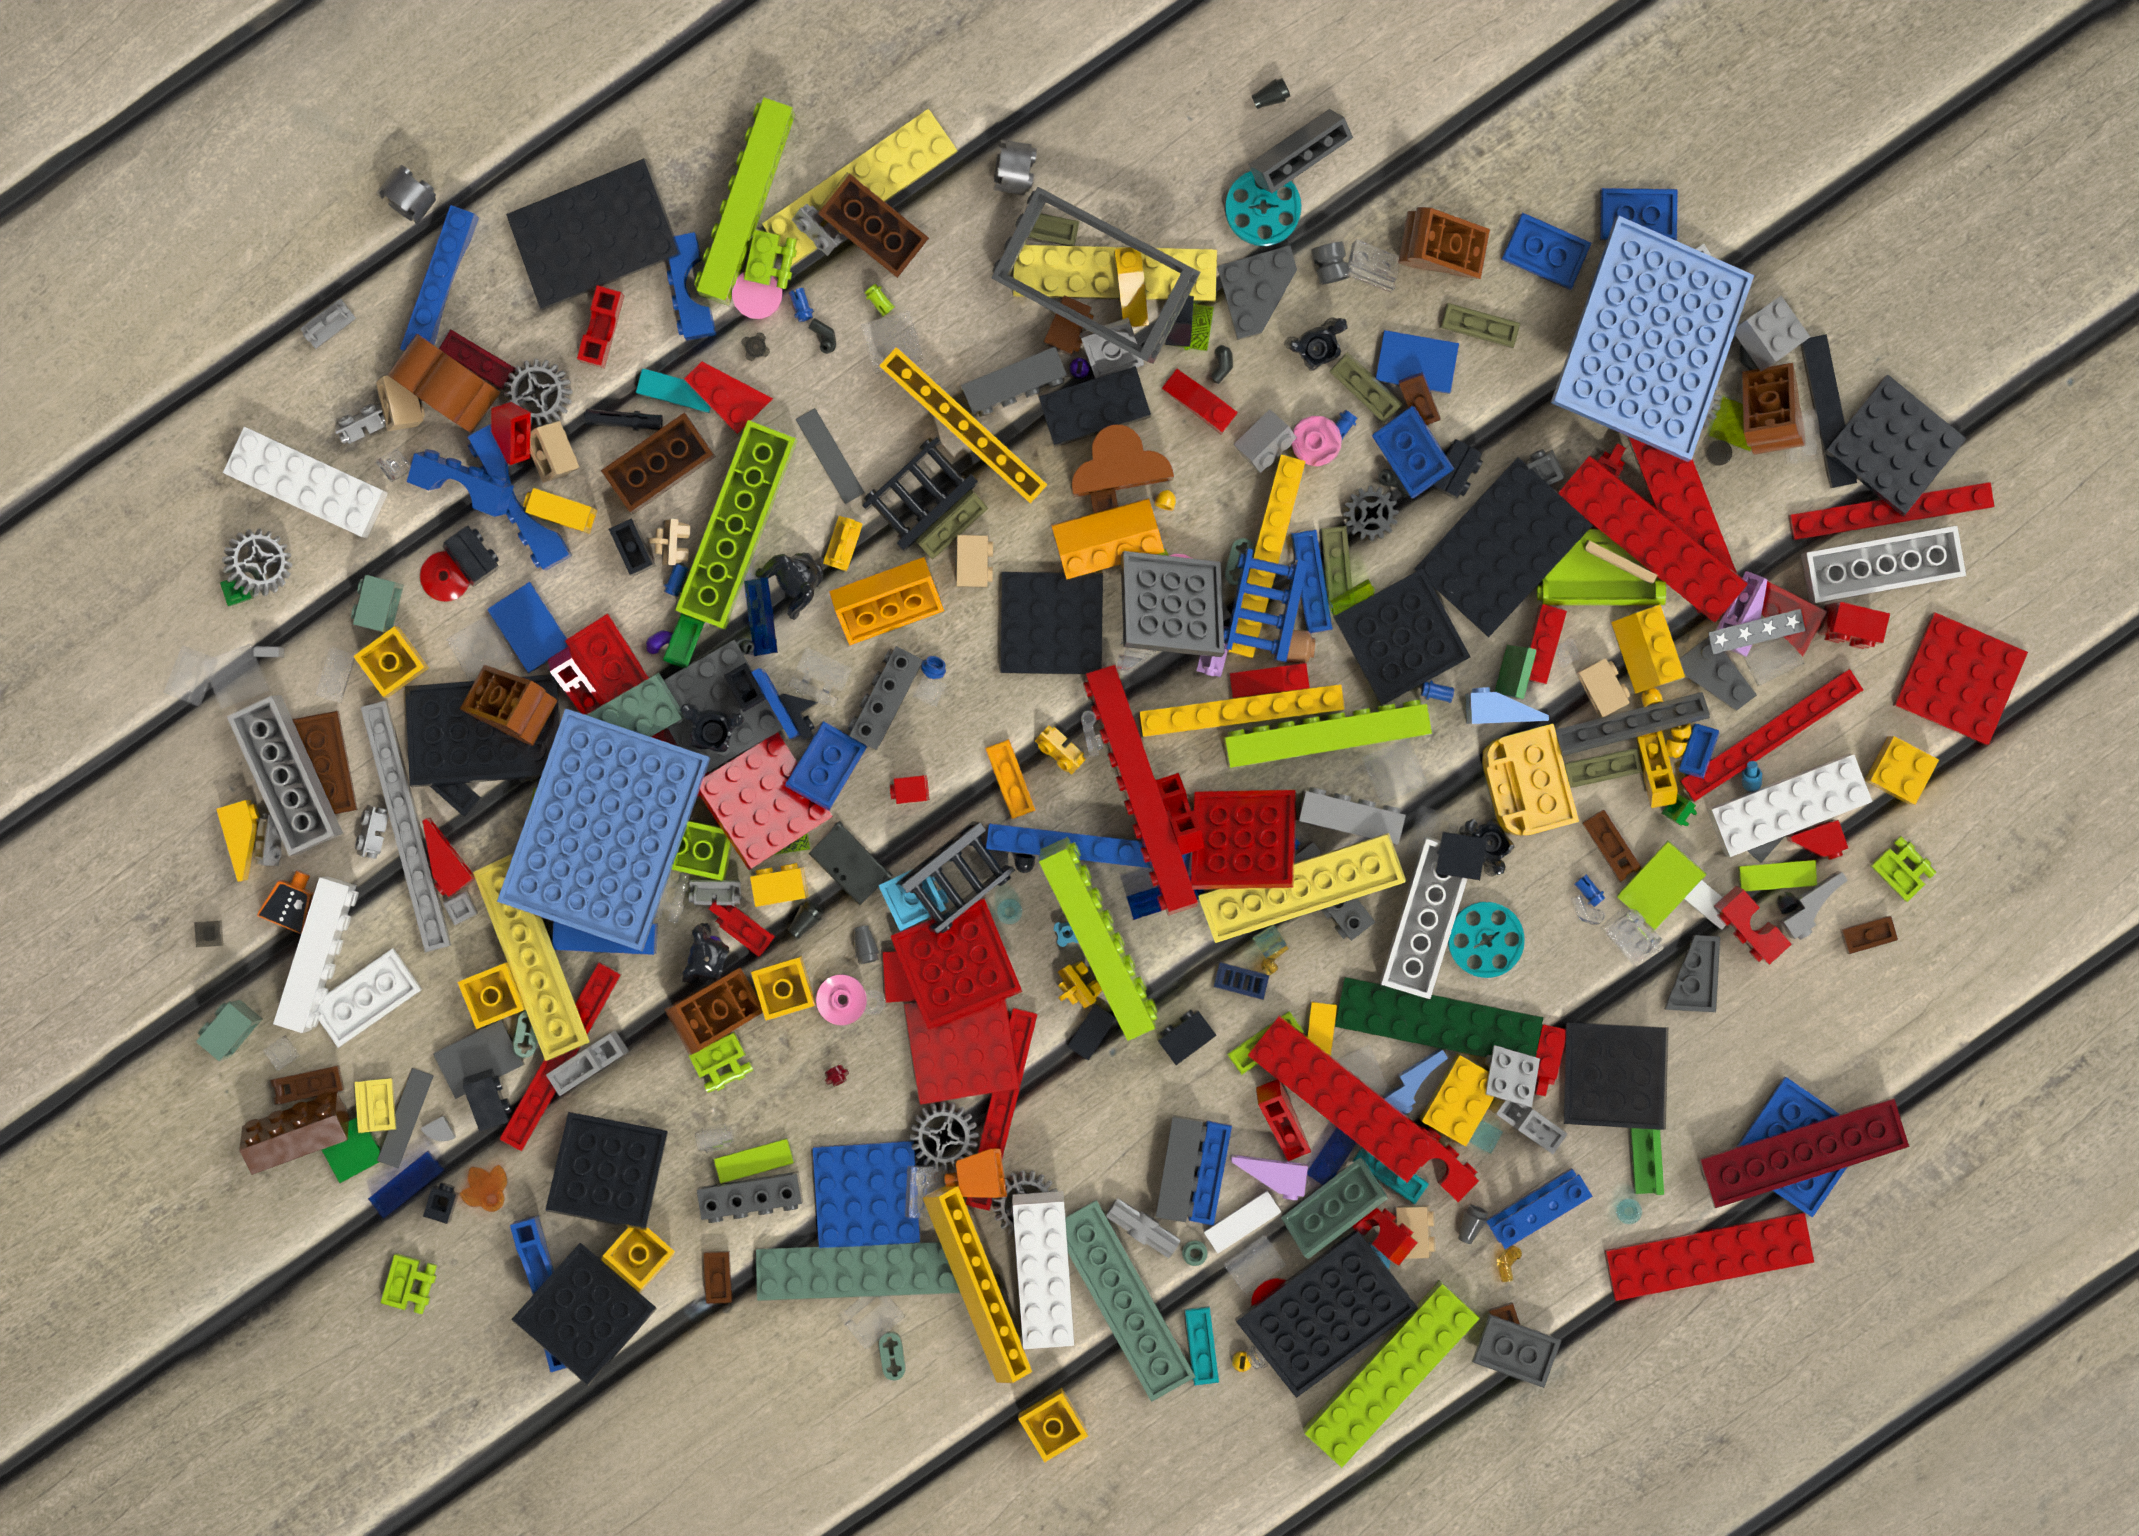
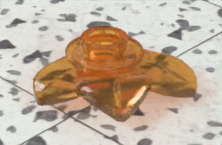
(482, 1185)

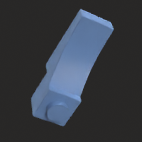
(1403, 1095)

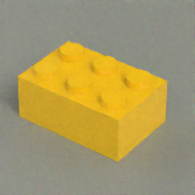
(1459, 1100)

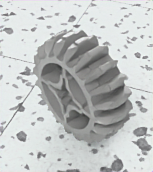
(549, 389)
(247, 565)
(932, 1132)
(1017, 1184)

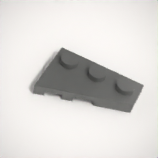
(1716, 675)
(1698, 977)

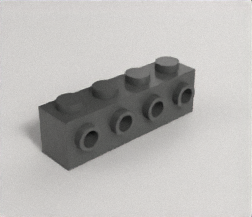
(1300, 150)
(1014, 381)
(885, 698)
(1349, 915)
(1179, 1168)
(750, 1195)

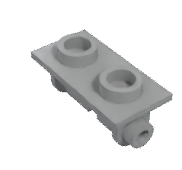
(809, 221)
(327, 323)
(352, 426)
(371, 822)
(268, 851)
(726, 892)

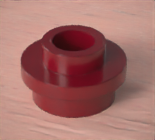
(836, 1075)

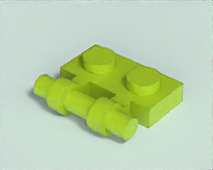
(763, 256)
(1898, 874)
(718, 1055)
(401, 1280)

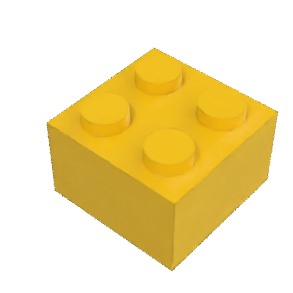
(391, 662)
(1901, 770)
(779, 886)
(783, 988)
(491, 995)
(638, 1257)
(1053, 1425)

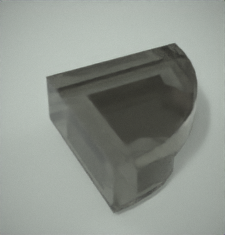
(1003, 1290)

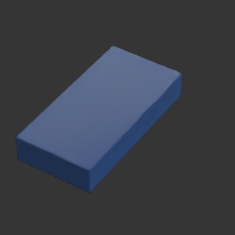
(1699, 750)

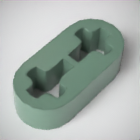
(1233, 559)
(518, 1038)
(886, 1356)

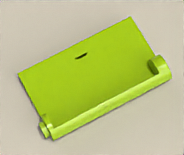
(1591, 581)

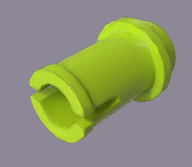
(879, 299)

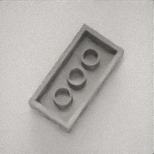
(1350, 817)

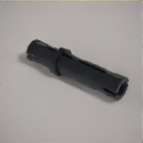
(623, 419)

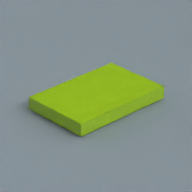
(1661, 884)

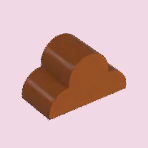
(1443, 243)
(443, 383)
(1772, 409)
(1119, 464)
(509, 704)
(714, 1011)

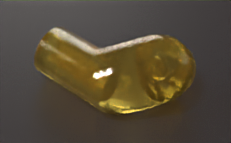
(1268, 963)
(1505, 1262)

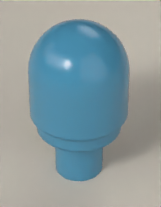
(1752, 777)

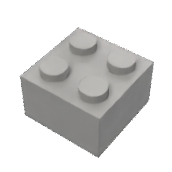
(1771, 333)

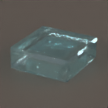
(1269, 941)
(1486, 1136)

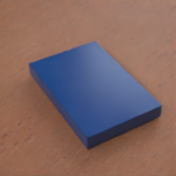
(1647, 207)
(1546, 251)
(1408, 355)
(1412, 452)
(528, 627)
(775, 702)
(826, 766)

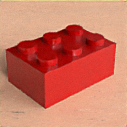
(1854, 624)

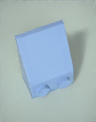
(1494, 707)

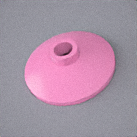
(829, 1004)

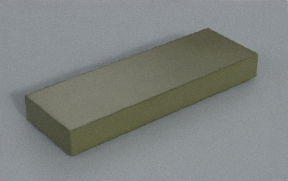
(1480, 325)
(1365, 387)
(951, 524)
(1336, 561)
(1603, 767)

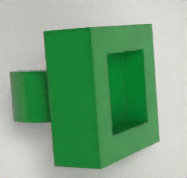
(234, 596)
(1680, 811)

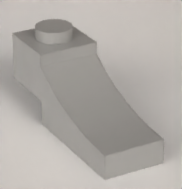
(1802, 920)
(587, 1063)
(1529, 1123)

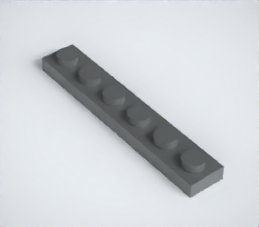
(1632, 723)

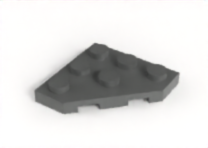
(1255, 288)

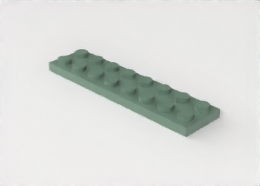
(853, 1272)
(1125, 1302)

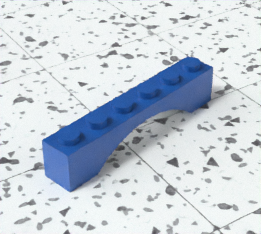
(449, 251)
(545, 544)
(536, 1261)

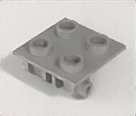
(1511, 1076)

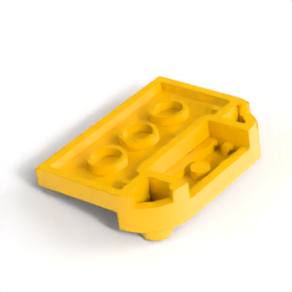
(1529, 782)

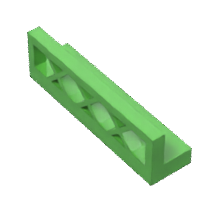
(1647, 1161)

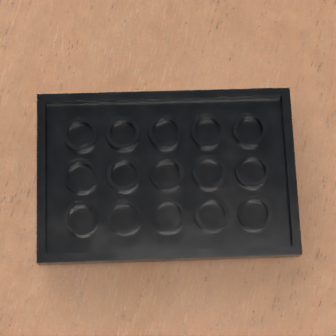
(593, 234)
(1503, 547)
(458, 748)
(1326, 1313)

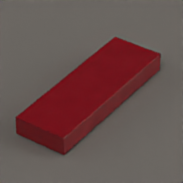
(477, 359)

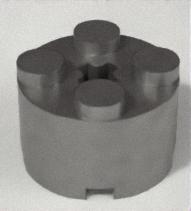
(1014, 167)
(407, 195)

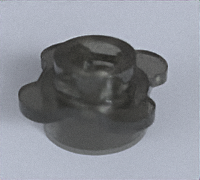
(753, 353)

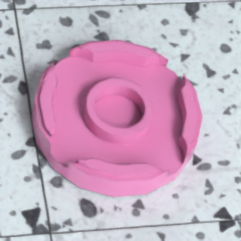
(756, 299)
(1316, 440)

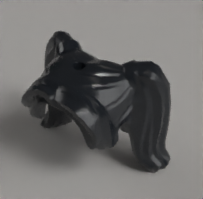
(1324, 338)
(794, 578)
(707, 721)
(1495, 852)
(704, 947)

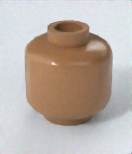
(1301, 647)

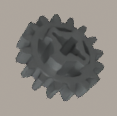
(1379, 521)

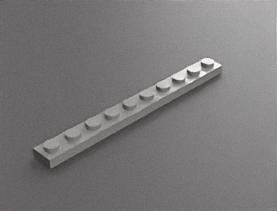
(405, 826)

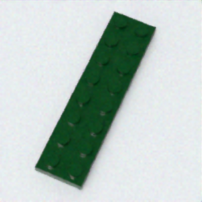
(1435, 1021)

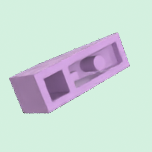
(1746, 606)
(1281, 1176)

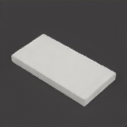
(367, 997)

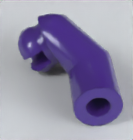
(658, 640)

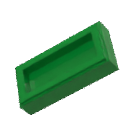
(683, 641)

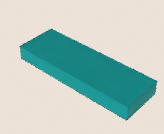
(670, 390)
(1411, 1191)
(1201, 1345)

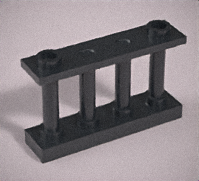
(924, 517)
(932, 867)

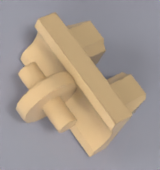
(672, 531)

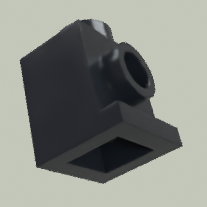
(434, 1209)

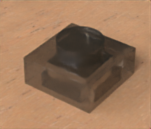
(208, 933)

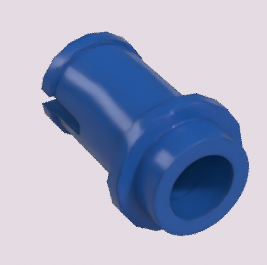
(801, 305)
(1345, 422)
(676, 580)
(1437, 691)
(1590, 891)

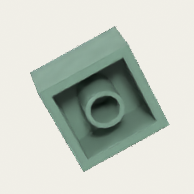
(377, 603)
(228, 1030)

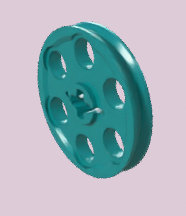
(1256, 217)
(1497, 946)

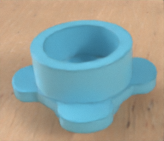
(1063, 939)

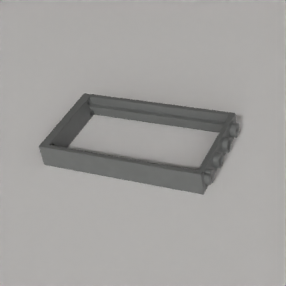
(1169, 312)

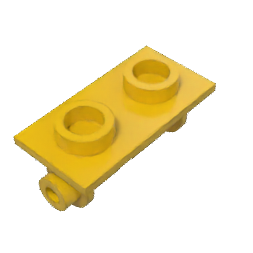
(843, 543)
(1067, 758)

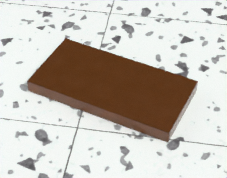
(326, 748)

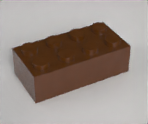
(872, 224)
(658, 463)
(294, 1132)

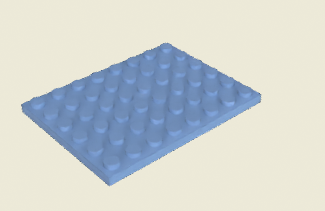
(1652, 339)
(603, 829)

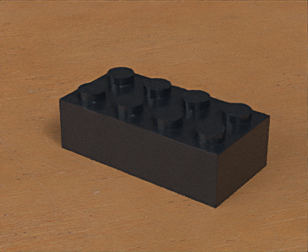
(1094, 405)

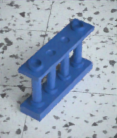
(1284, 621)
(1538, 1208)

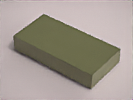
(1055, 230)

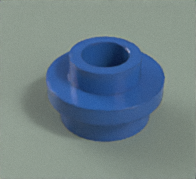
(933, 667)

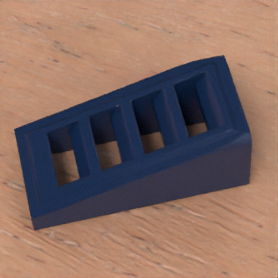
(1243, 972)

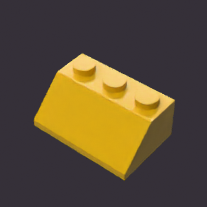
(1648, 649)

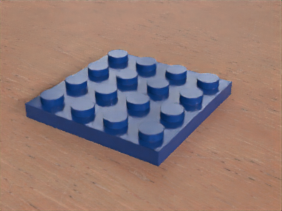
(1786, 1110)
(863, 1194)

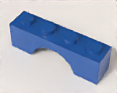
(695, 319)
(487, 492)

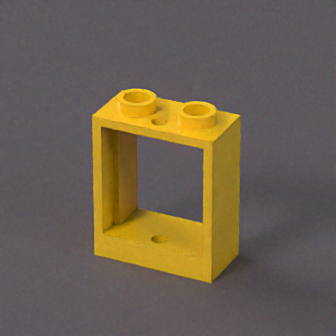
(560, 510)

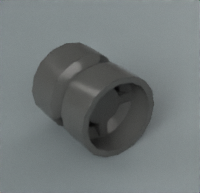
(1330, 262)

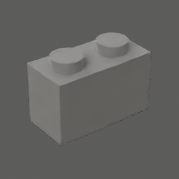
(1265, 441)

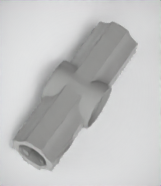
(1143, 1227)

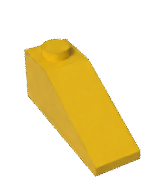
(1131, 286)
(1657, 770)
(240, 829)

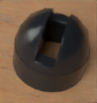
(1024, 862)
(1788, 903)

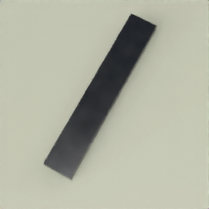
(1826, 402)

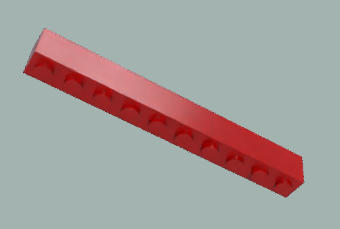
(1141, 791)

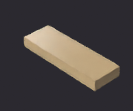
(1620, 562)

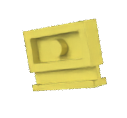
(375, 1105)

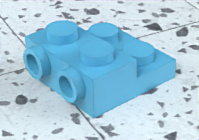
(906, 906)

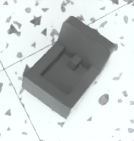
(1546, 466)

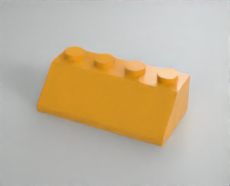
(1101, 537)
(886, 601)

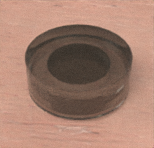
(1718, 453)

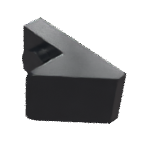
(1181, 331)
(745, 687)
(795, 707)

